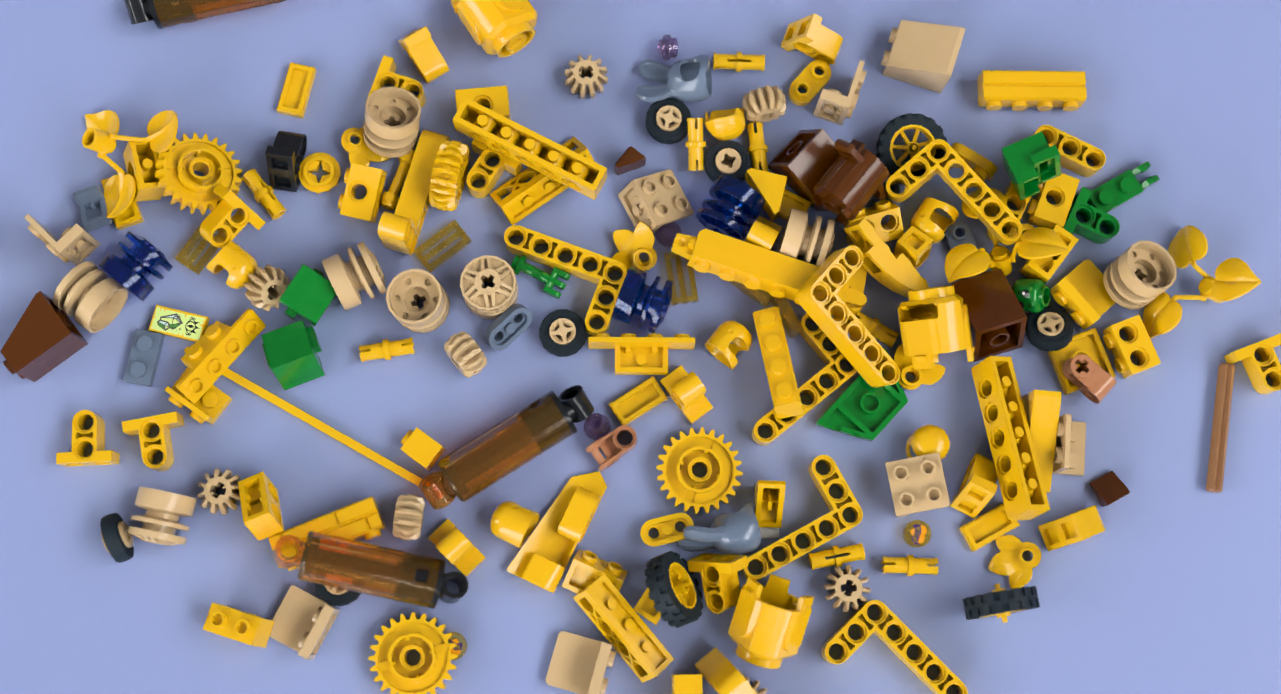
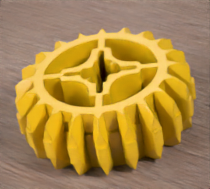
(449, 175)

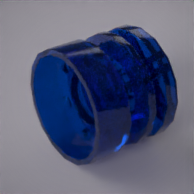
(730, 207)
(136, 265)
(642, 300)

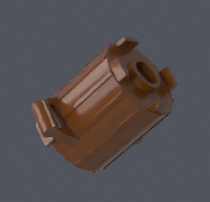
(851, 181)

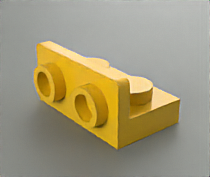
(207, 408)
(588, 567)

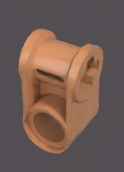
(1091, 379)
(611, 447)

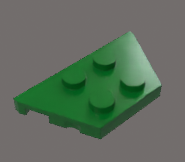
(864, 409)

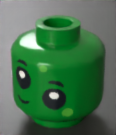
(1032, 294)

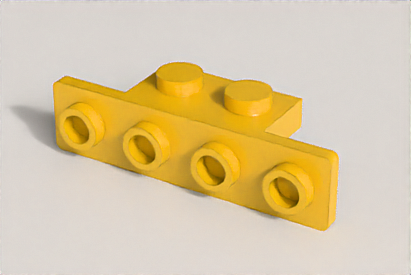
(216, 352)
(641, 354)

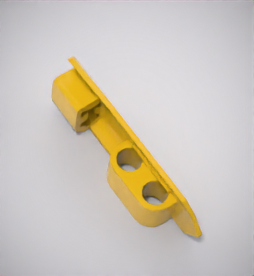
(557, 534)

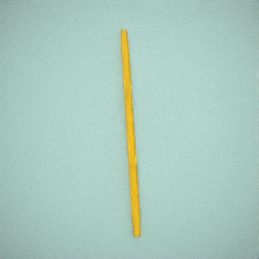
(321, 426)

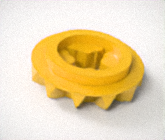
(312, 164)

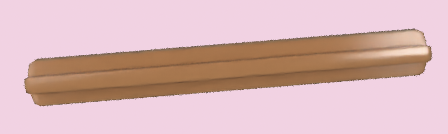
(1220, 428)

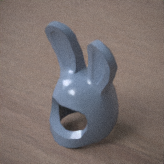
(685, 80)
(728, 533)

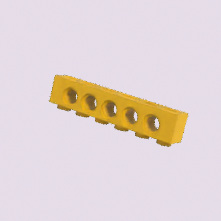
(530, 148)
(1010, 438)

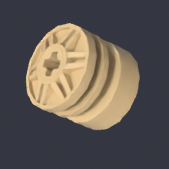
(391, 122)
(806, 239)
(1139, 275)
(354, 276)
(412, 287)
(90, 296)
(488, 301)
(161, 516)

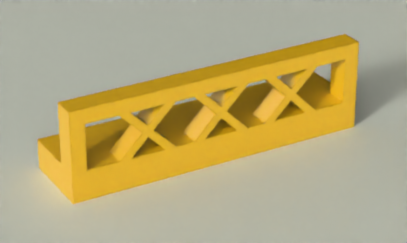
(534, 193)
(623, 628)

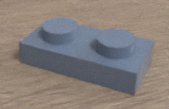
(143, 358)

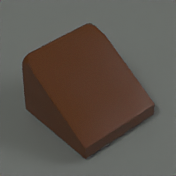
(629, 161)
(1108, 488)

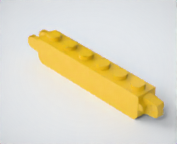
(754, 266)

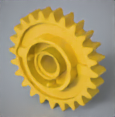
(189, 155)
(711, 454)
(393, 651)

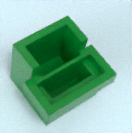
(1030, 164)
(308, 295)
(293, 354)

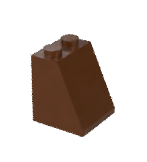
(805, 162)
(993, 312)
(41, 340)

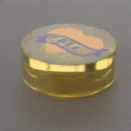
(917, 533)
(461, 642)

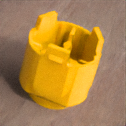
(498, 25)
(934, 324)
(769, 622)

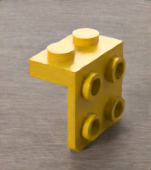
(1083, 294)

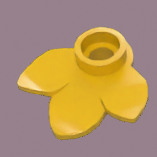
(359, 152)
(634, 243)
(921, 376)
(1010, 560)

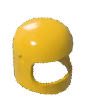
(931, 222)
(236, 262)
(720, 341)
(928, 440)
(513, 523)

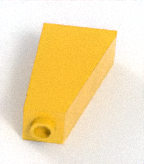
(1042, 414)

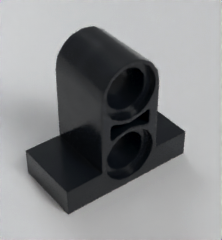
(285, 160)

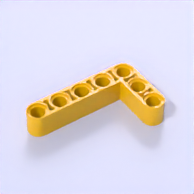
(1076, 163)
(958, 185)
(402, 229)
(573, 267)
(844, 319)
(812, 386)
(811, 530)
(898, 646)
(722, 674)

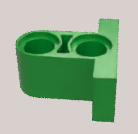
(1093, 219)

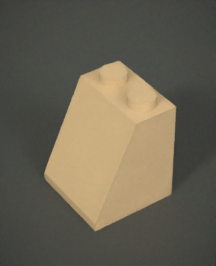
(922, 54)

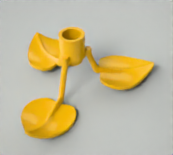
(102, 138)
(969, 261)
(1231, 281)

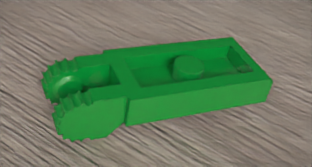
(1121, 189)

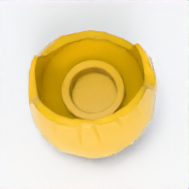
(725, 123)

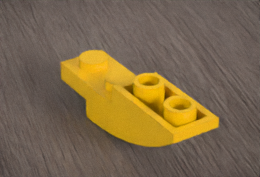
(890, 270)

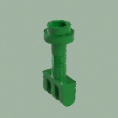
(550, 279)

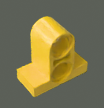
(812, 39)
(424, 54)
(386, 74)
(487, 173)
(221, 218)
(763, 233)
(1258, 370)
(687, 393)
(82, 438)
(161, 442)
(977, 486)
(1072, 528)
(456, 547)
(719, 578)

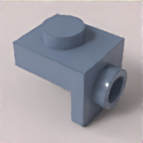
(92, 208)

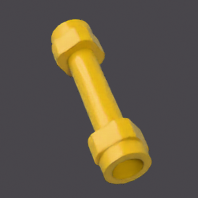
(391, 198)

